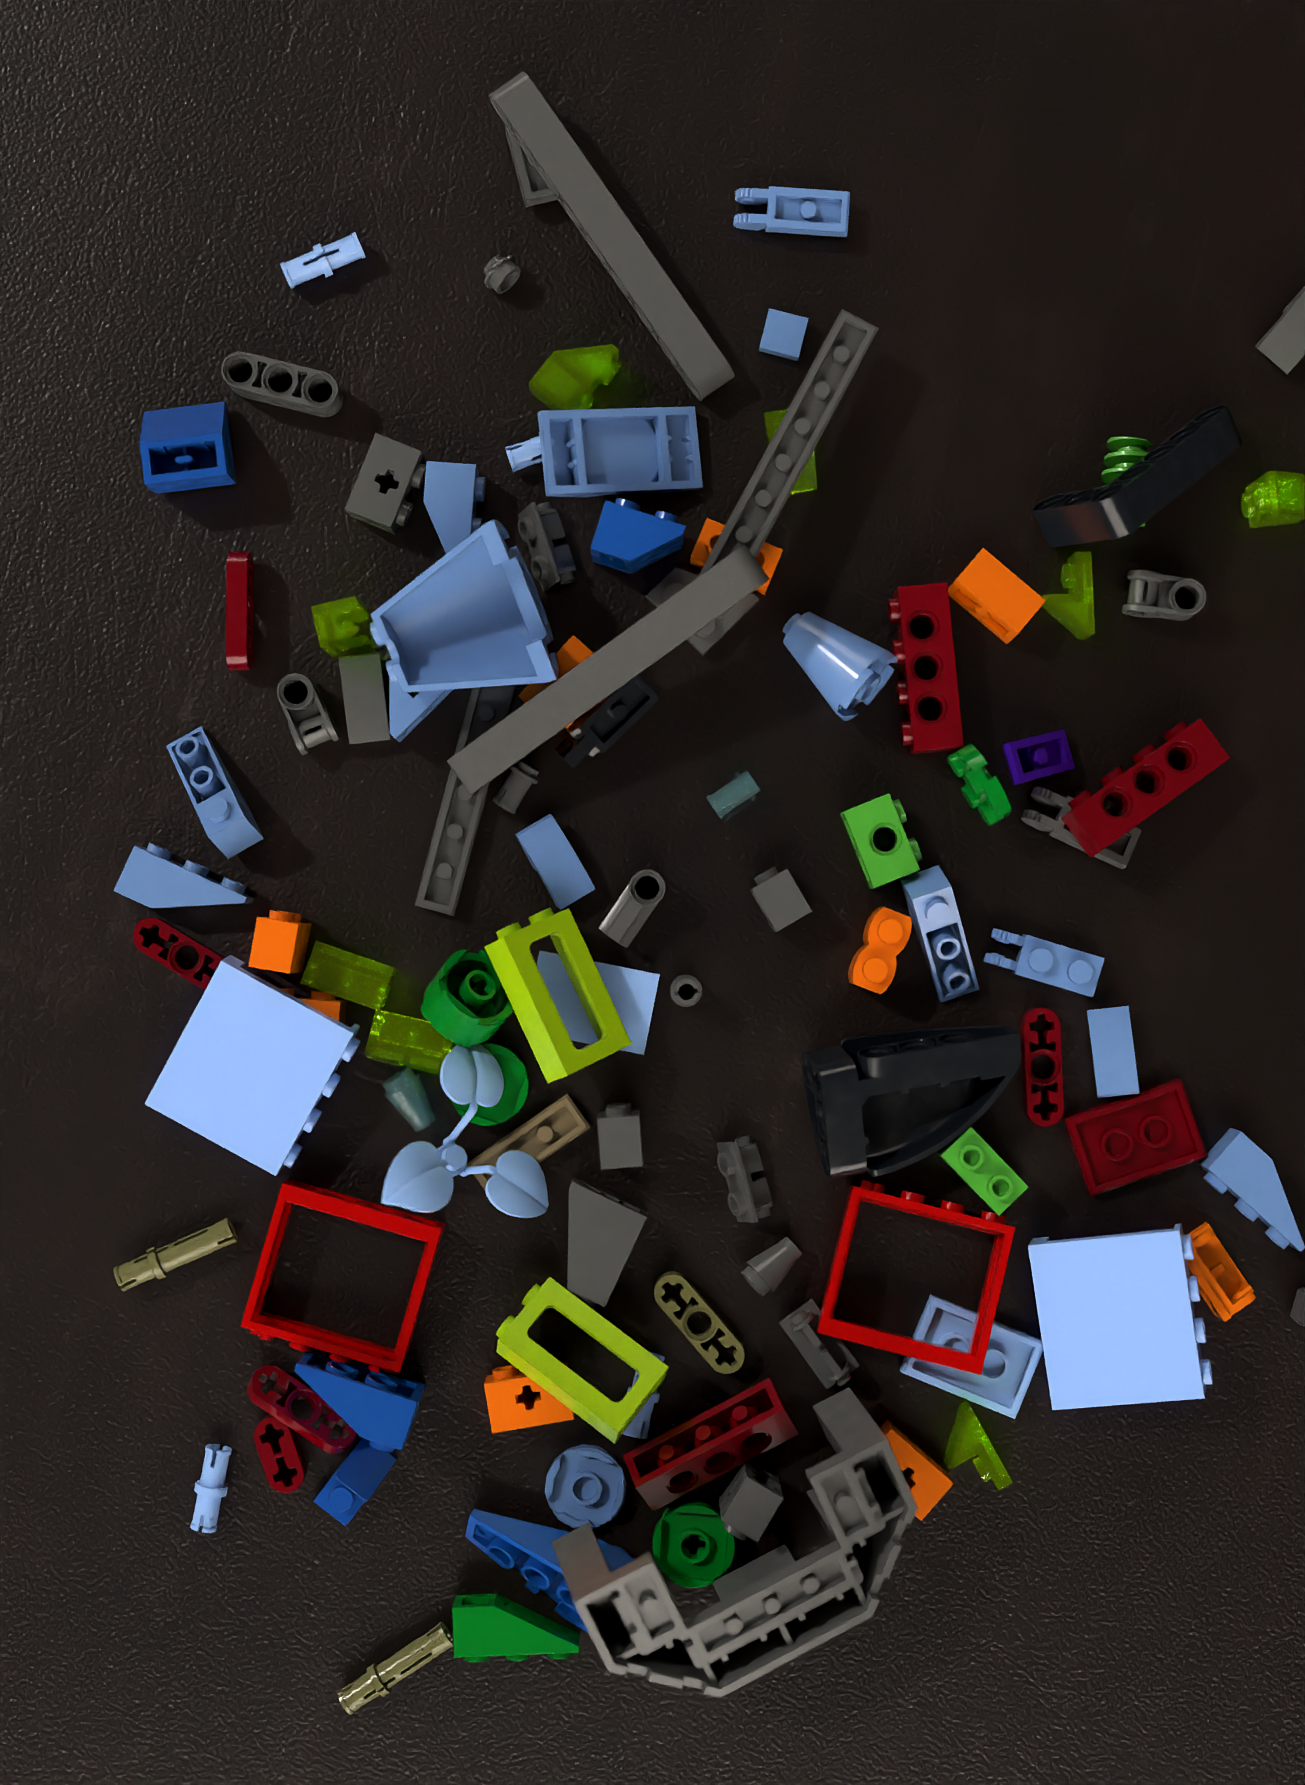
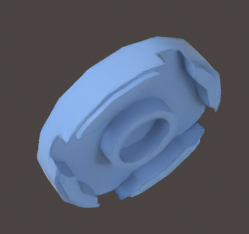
(585, 1486)

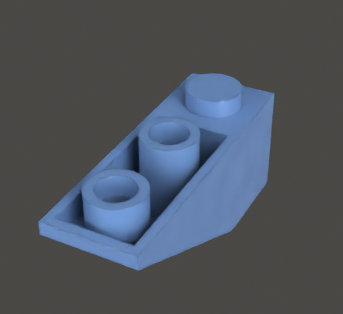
(452, 500)
(214, 793)
(163, 883)
(940, 932)
(1252, 1179)

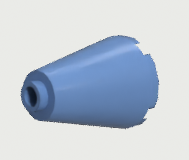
(838, 662)

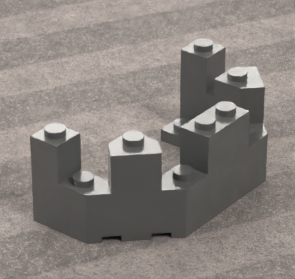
(771, 1604)

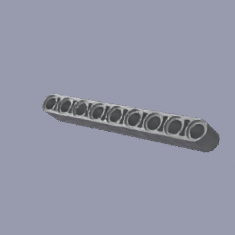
(611, 235)
(608, 669)

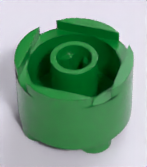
(466, 999)

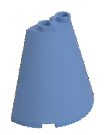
(468, 621)

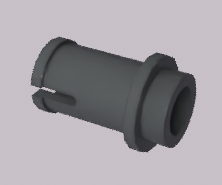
(516, 786)
(685, 979)

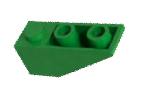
(500, 1627)

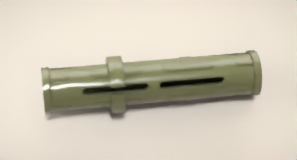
(166, 1258)
(383, 1676)

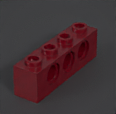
(932, 605)
(1198, 756)
(710, 1444)

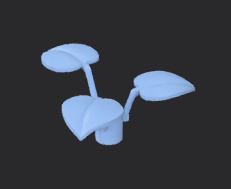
(424, 1175)

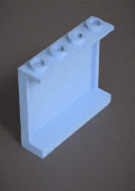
(252, 1067)
(1119, 1319)

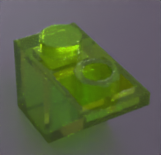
(573, 375)
(1275, 499)

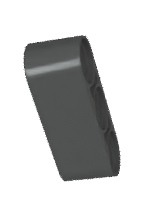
(268, 370)

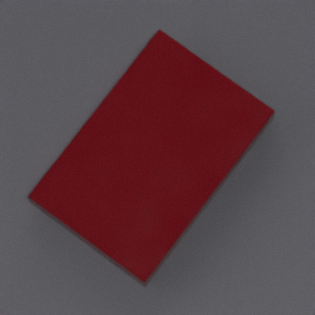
(1134, 1137)

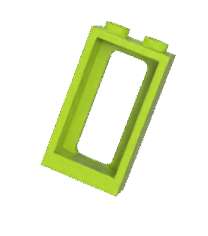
(533, 1001)
(561, 1382)

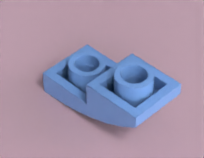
(555, 861)
(1113, 1051)

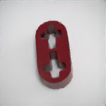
(271, 1456)

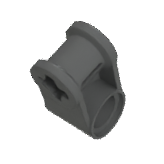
(1159, 596)
(306, 715)

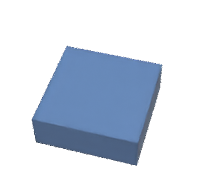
(783, 334)

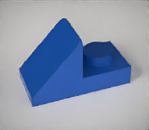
(354, 1481)

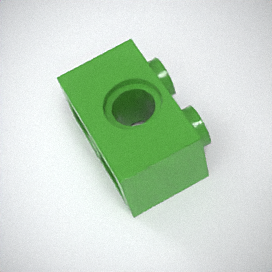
(877, 865)
(983, 1170)

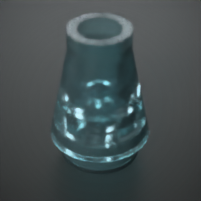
(409, 1097)

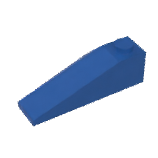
(530, 1551)

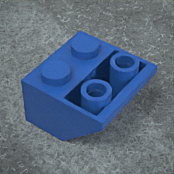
(187, 448)
(634, 539)

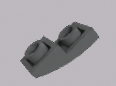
(1286, 339)
(364, 698)

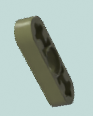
(727, 1338)

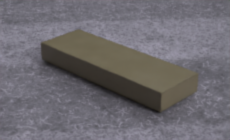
(537, 1136)

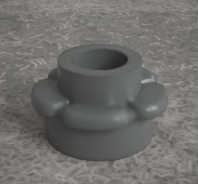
(501, 273)

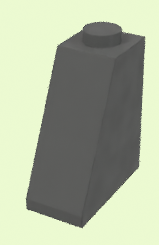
(599, 1240)

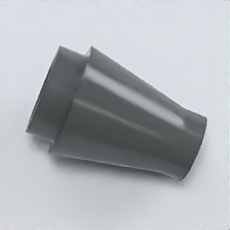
(771, 1266)

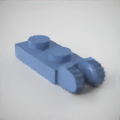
(795, 211)
(1049, 963)

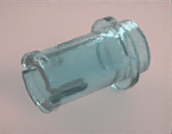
(733, 794)

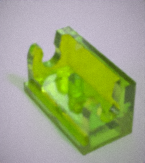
(336, 625)
(348, 976)
(407, 1042)

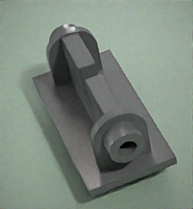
(539, 528)
(737, 1162)
(823, 1353)

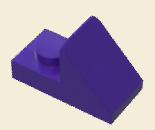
(1037, 757)

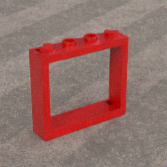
(950, 1213)
(306, 1336)

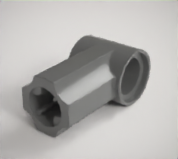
(631, 910)

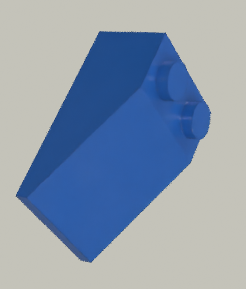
(371, 1403)

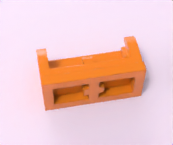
(995, 596)
(1218, 1276)

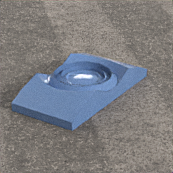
(620, 451)

